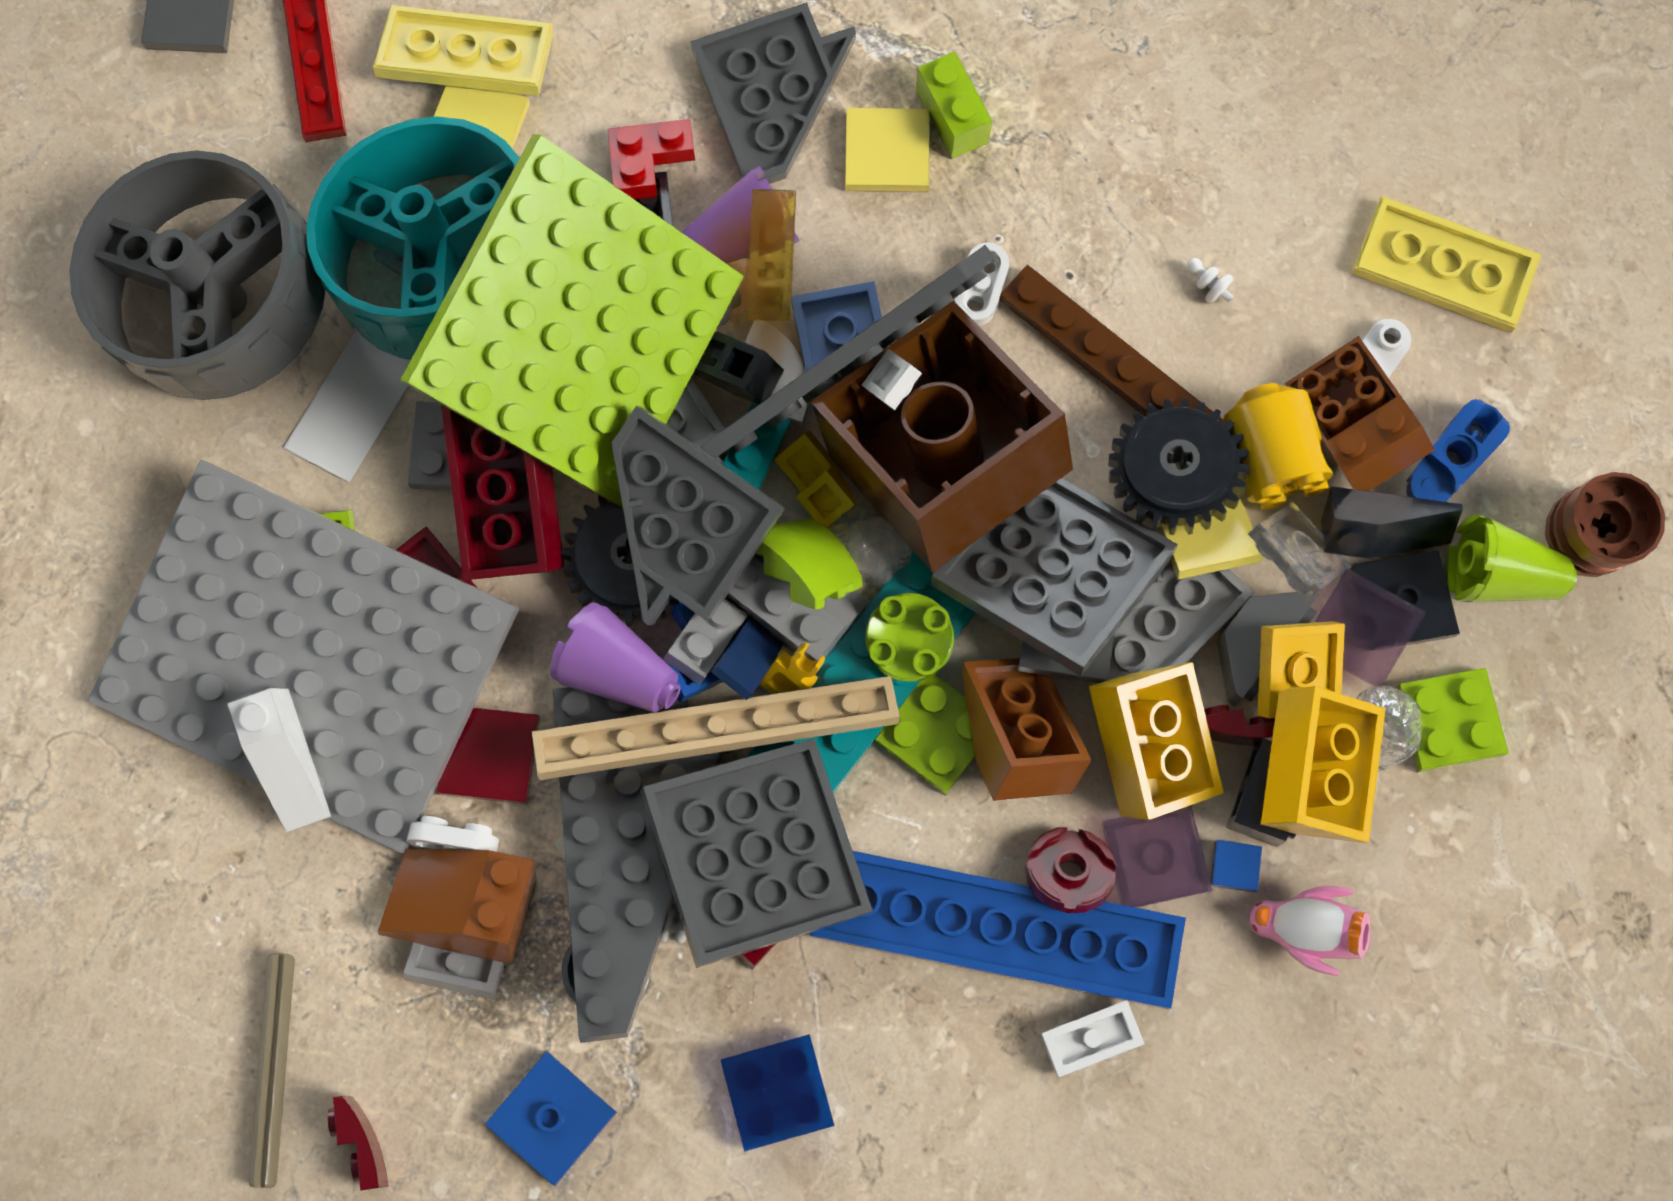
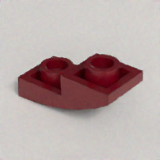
(1232, 728)
(352, 1126)

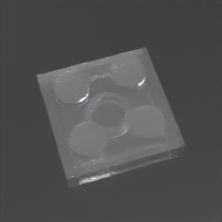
(1298, 551)

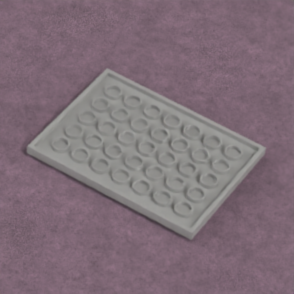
(282, 598)

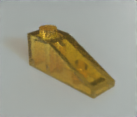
(770, 255)

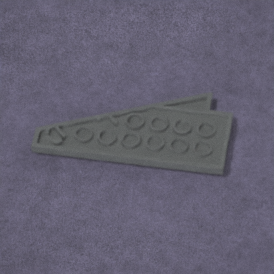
(613, 873)

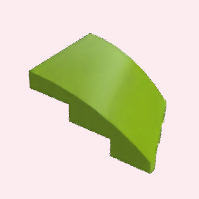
(810, 561)

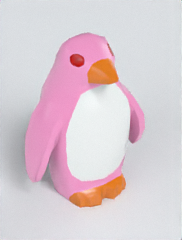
(1314, 927)

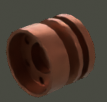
(1623, 513)

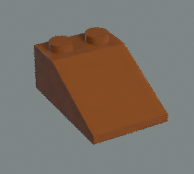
(1021, 731)
(461, 901)

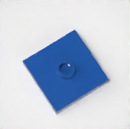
(551, 1118)

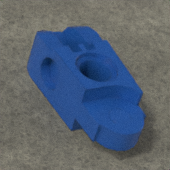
(1440, 478)

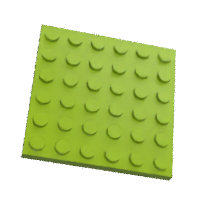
(571, 318)

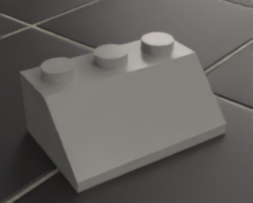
(770, 605)

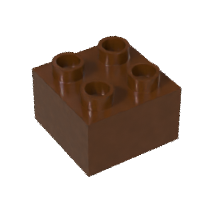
(955, 450)

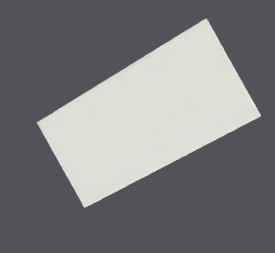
(350, 408)

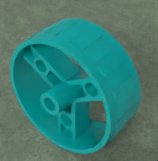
(376, 199)

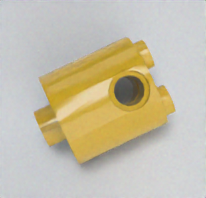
(1281, 444)

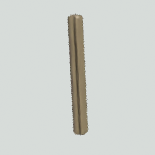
(271, 1071)

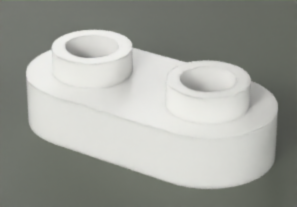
(988, 290)
(1388, 354)
(436, 834)

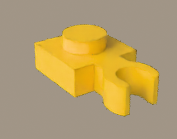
(792, 672)

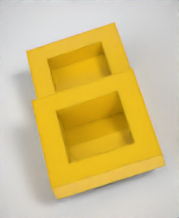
(817, 478)

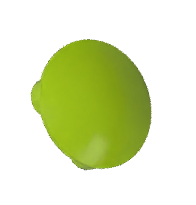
(909, 637)

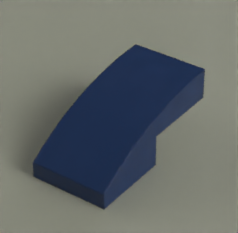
(747, 658)

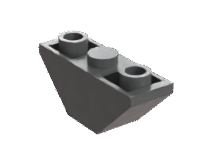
(1241, 640)

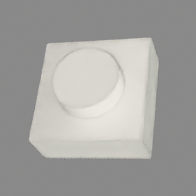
(891, 379)

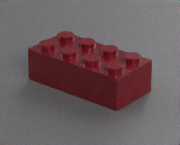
(500, 504)

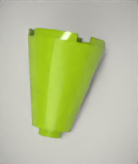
(1504, 565)

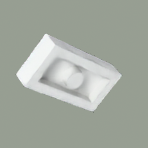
(1092, 1039)

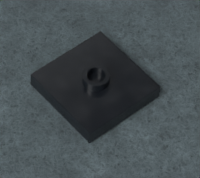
(1420, 582)

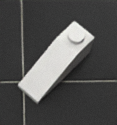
(280, 756)

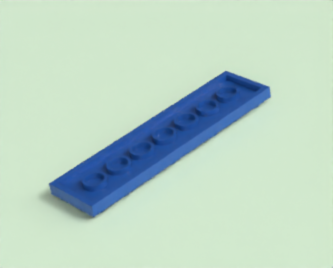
(1012, 933)

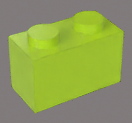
(953, 104)

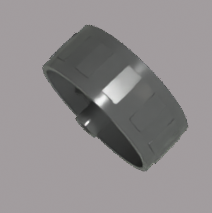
(122, 243)

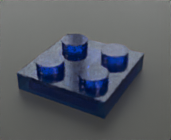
(777, 1092)

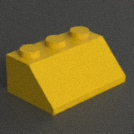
(1156, 741)
(1323, 765)

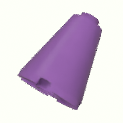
(725, 224)
(613, 662)

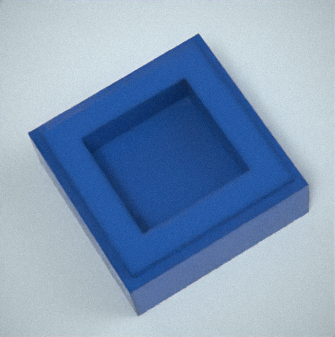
(1236, 866)

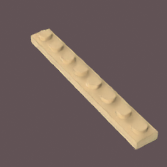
(714, 728)

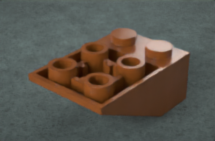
(1362, 416)

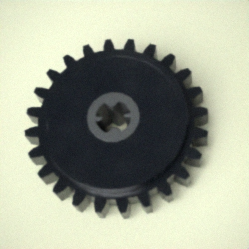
(1153, 483)
(600, 562)

